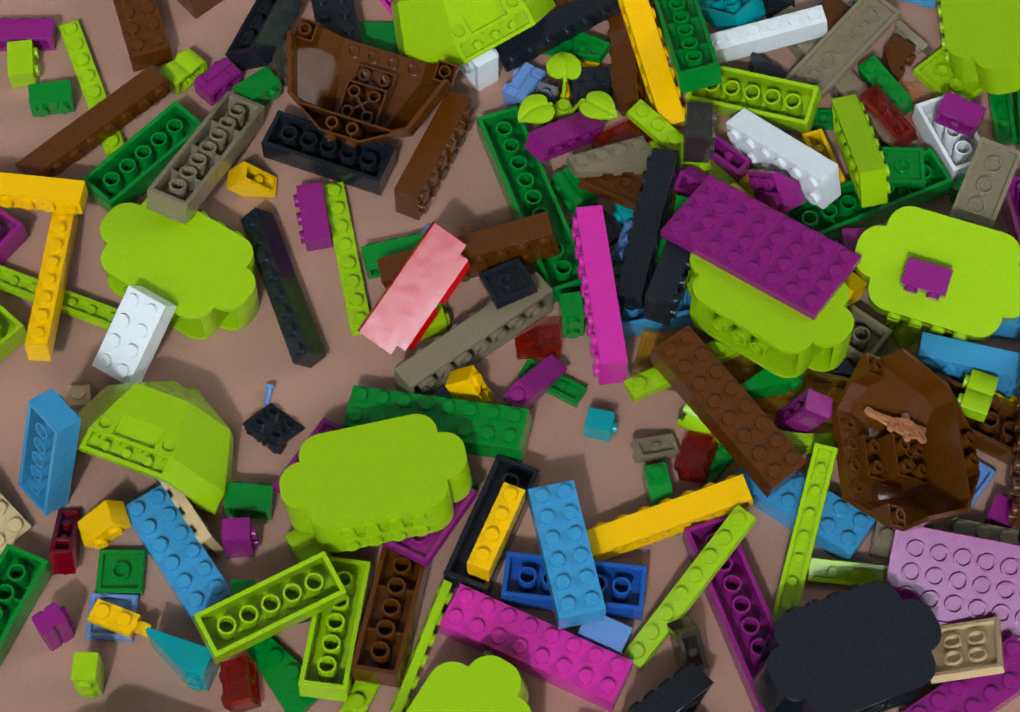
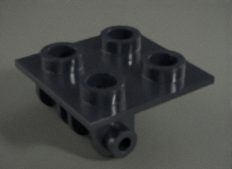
(272, 428)

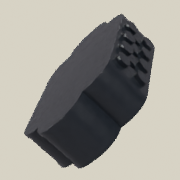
(848, 653)

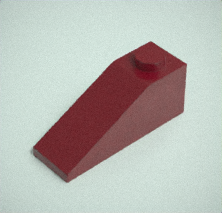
(65, 542)

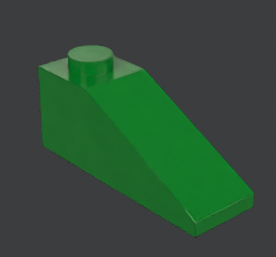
(768, 384)
(657, 483)

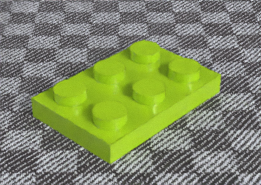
(939, 78)

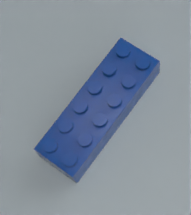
(620, 585)

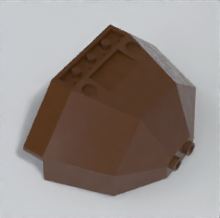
(359, 89)
(896, 479)

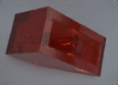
(539, 342)

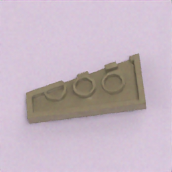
(614, 159)

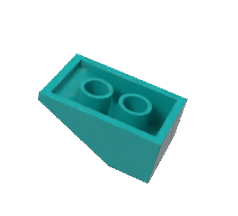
(731, 13)
(186, 658)

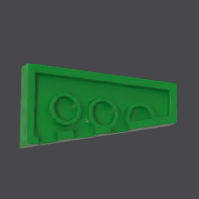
(584, 47)
(281, 675)

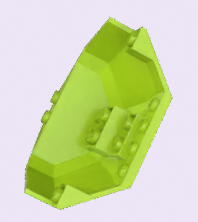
(461, 28)
(162, 435)

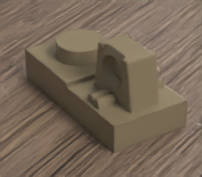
(907, 34)
(654, 448)

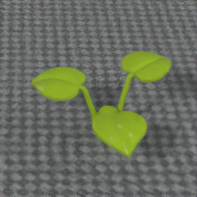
(538, 110)

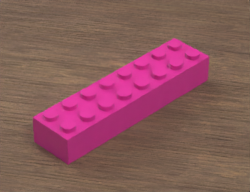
(599, 295)
(536, 647)

